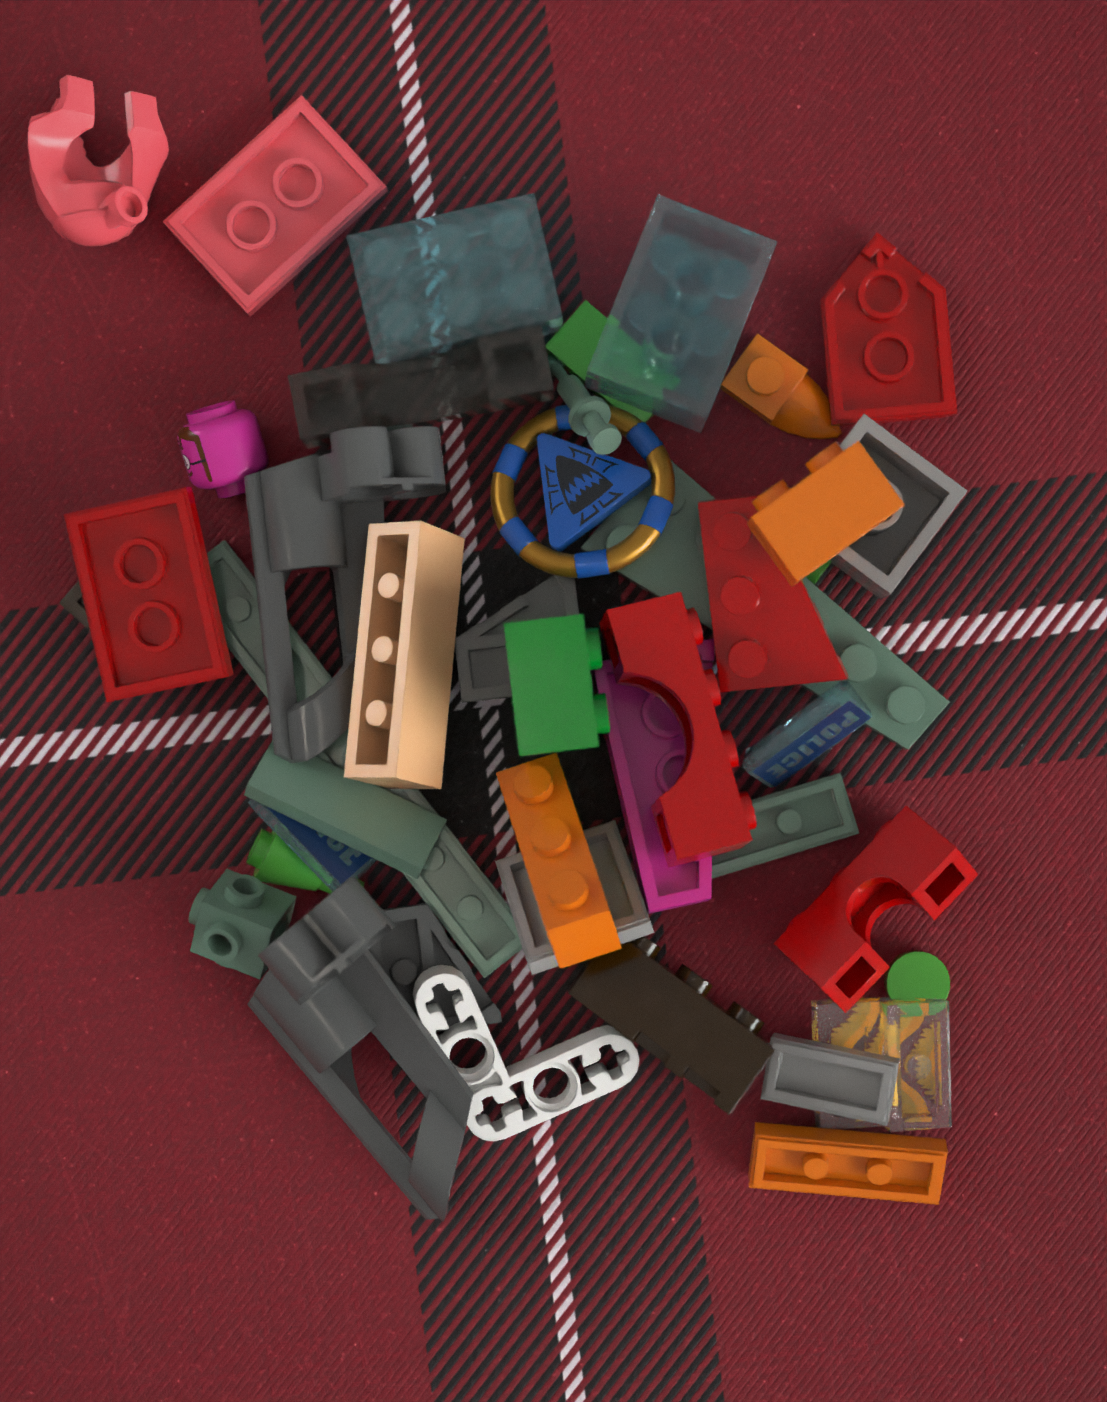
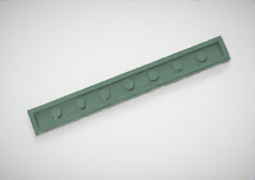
(451, 878)

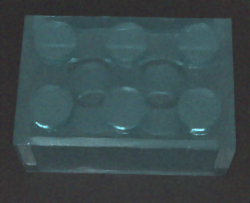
(455, 279)
(679, 313)

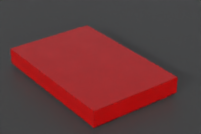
(149, 594)

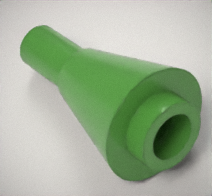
(280, 865)

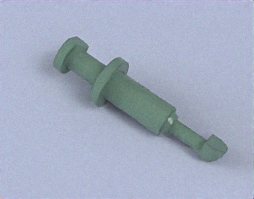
(587, 413)

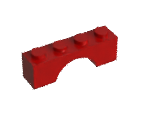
(656, 650)

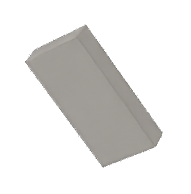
(830, 1079)

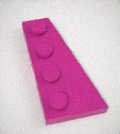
(646, 761)

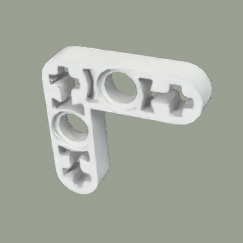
(496, 1080)

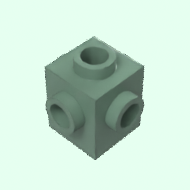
(239, 921)

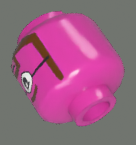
(222, 447)

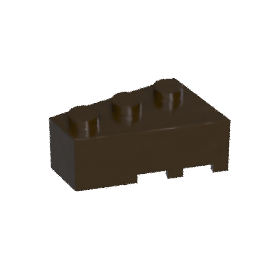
(675, 1019)

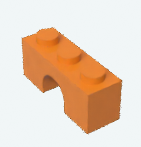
(558, 861)

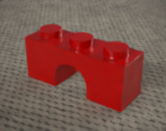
(899, 866)

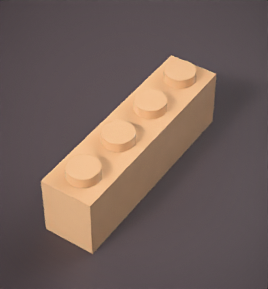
(404, 656)

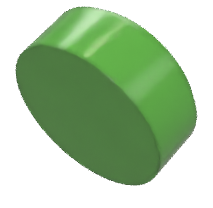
(917, 976)

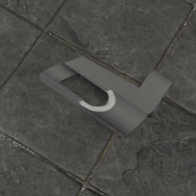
(319, 517)
(324, 999)

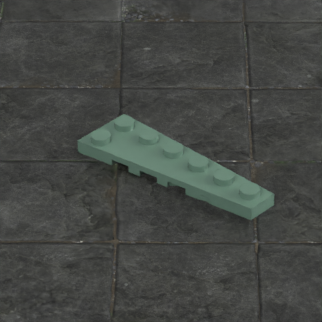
(897, 696)

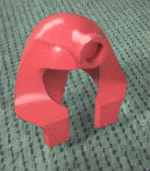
(85, 200)

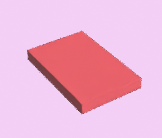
(275, 206)

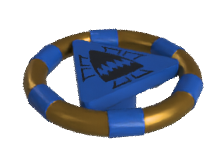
(582, 493)

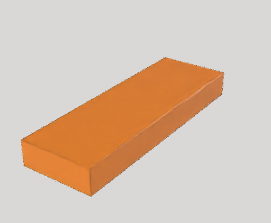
(847, 1163)

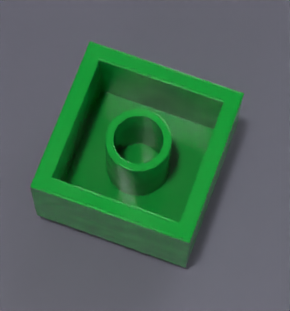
(553, 684)

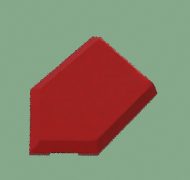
(887, 341)

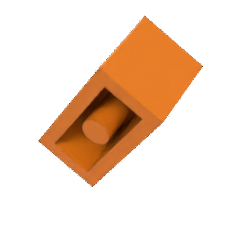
(824, 511)

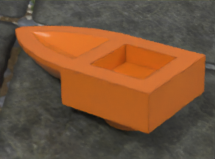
(780, 391)

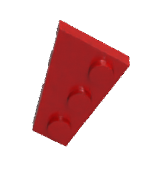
(759, 623)

